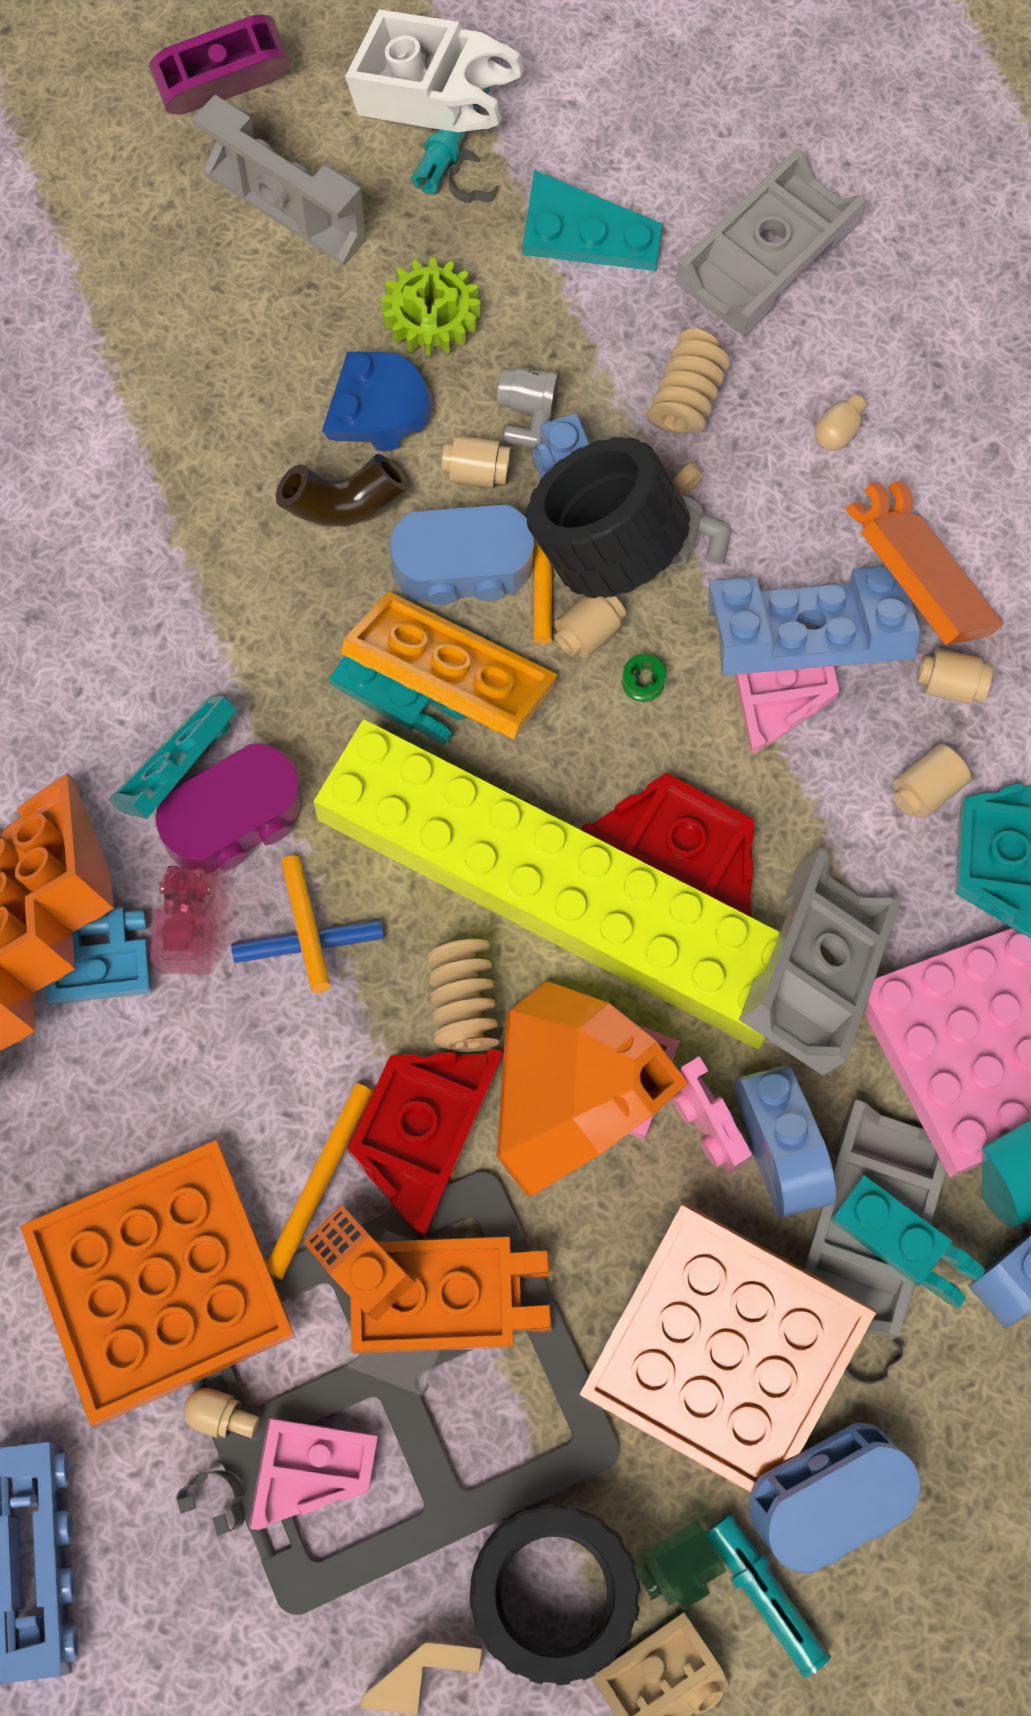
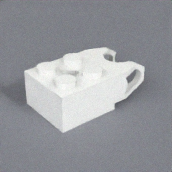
(428, 73)

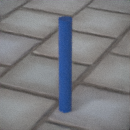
(290, 944)

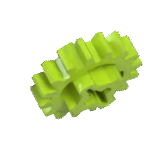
(453, 310)

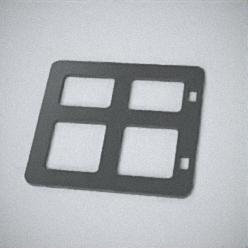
(448, 1509)

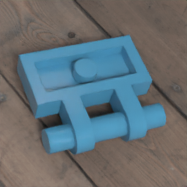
(107, 968)

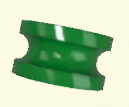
(658, 675)

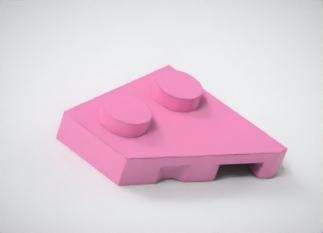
(782, 700)
(722, 1139)
(309, 1468)

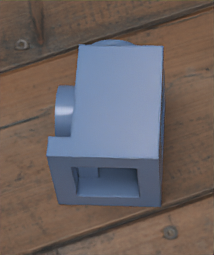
(557, 441)

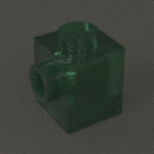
(680, 1566)

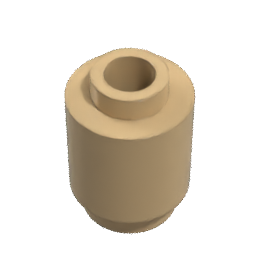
(476, 461)
(588, 624)
(955, 676)

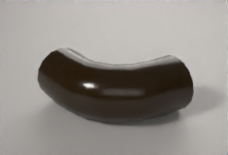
(342, 500)

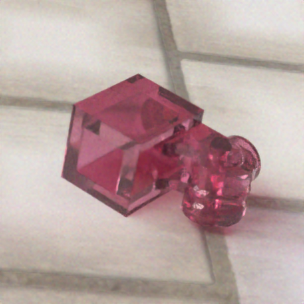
(182, 929)

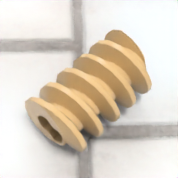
(689, 383)
(459, 996)

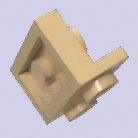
(664, 1675)

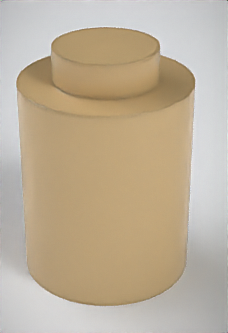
(930, 782)

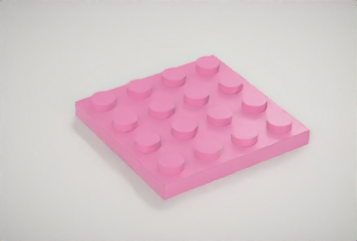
(961, 1042)

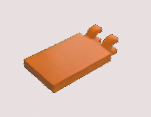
(923, 566)
(460, 1298)

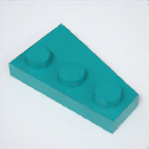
(587, 228)
(174, 758)

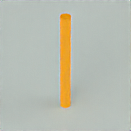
(318, 1180)

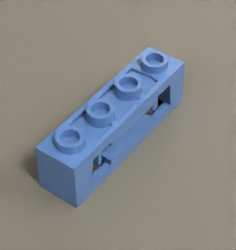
(53, 1580)

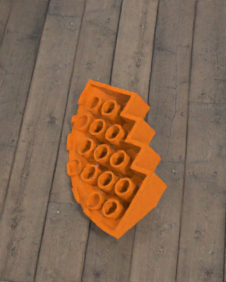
(48, 889)

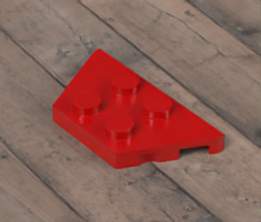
(685, 838)
(420, 1127)

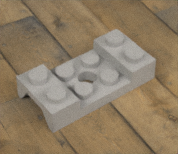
(317, 208)
(741, 272)
(800, 996)
(907, 1168)

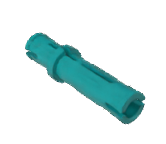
(440, 152)
(806, 1650)

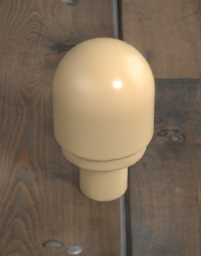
(840, 423)
(218, 1414)

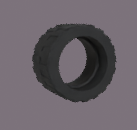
(608, 517)
(621, 1606)

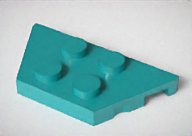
(996, 855)

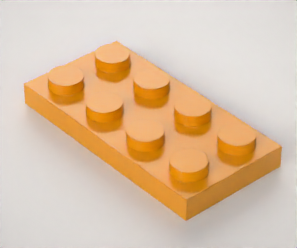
(449, 664)

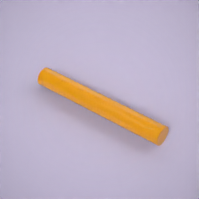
(542, 596)
(305, 924)

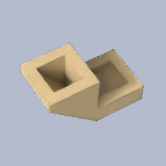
(402, 1686)

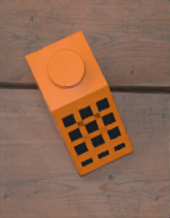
(358, 1263)

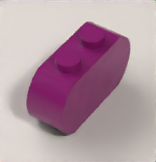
(219, 63)
(230, 809)

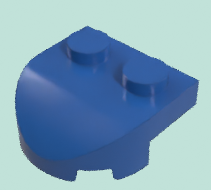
(378, 400)

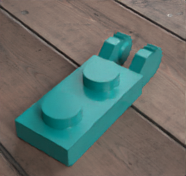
(391, 699)
(903, 1240)

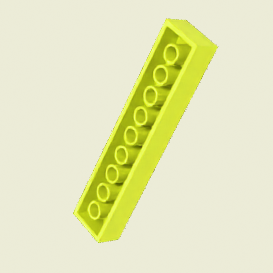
(548, 877)

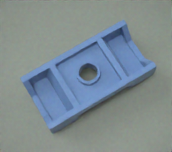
(858, 623)

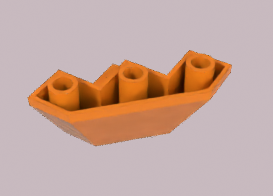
(574, 1083)

